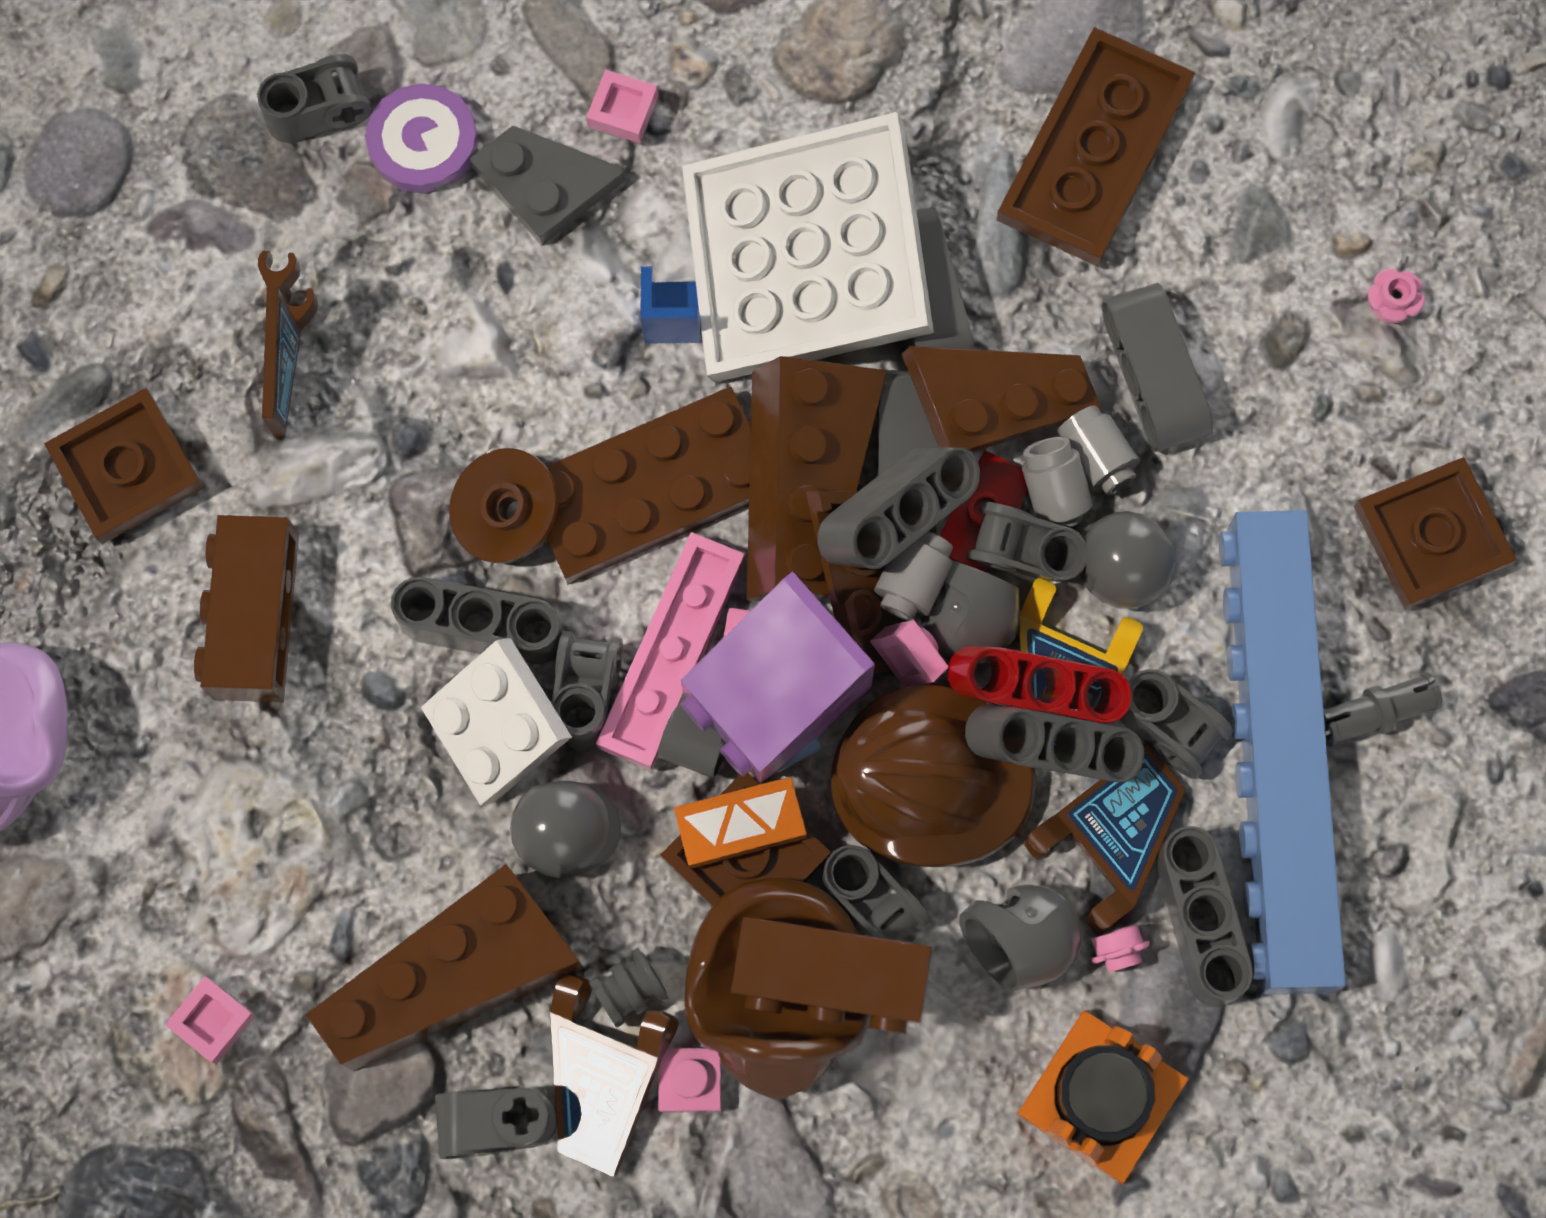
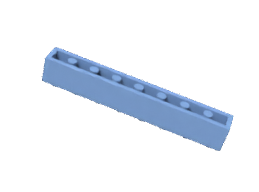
(1283, 754)

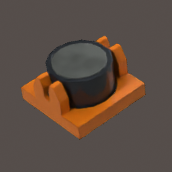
(1103, 1096)

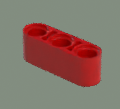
(1065, 688)

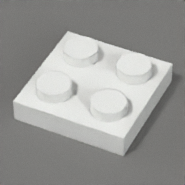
(496, 721)

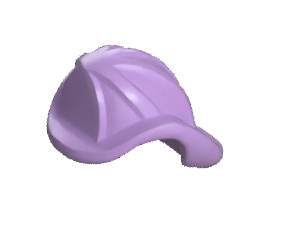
(30, 726)

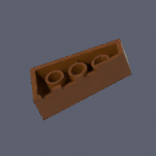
(805, 435)
(458, 965)

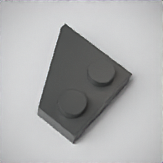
(543, 180)

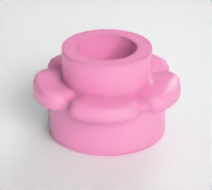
(1392, 309)
(1119, 948)

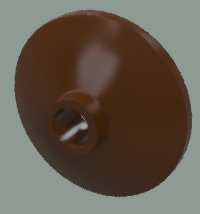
(482, 499)

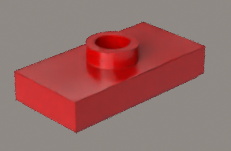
(998, 483)

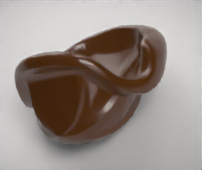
(917, 787)
(761, 1048)

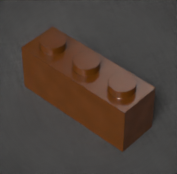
(247, 609)
(831, 974)

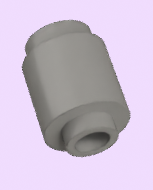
(1102, 450)
(1056, 481)
(915, 577)

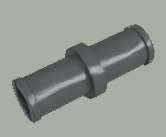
(1381, 709)

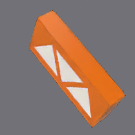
(740, 822)

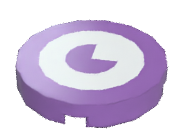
(421, 137)

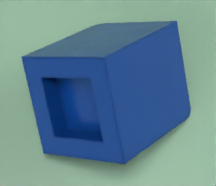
(668, 310)

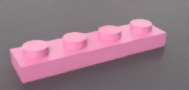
(670, 649)

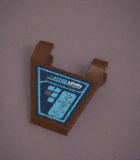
(282, 339)
(1119, 832)
(599, 1078)

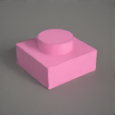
(622, 106)
(910, 653)
(210, 1020)
(690, 1081)

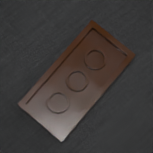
(1095, 146)
(650, 484)

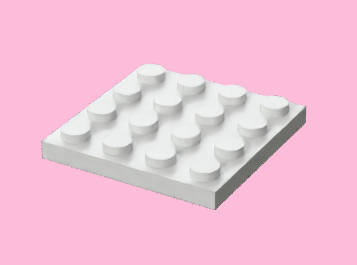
(807, 247)

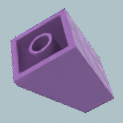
(777, 680)

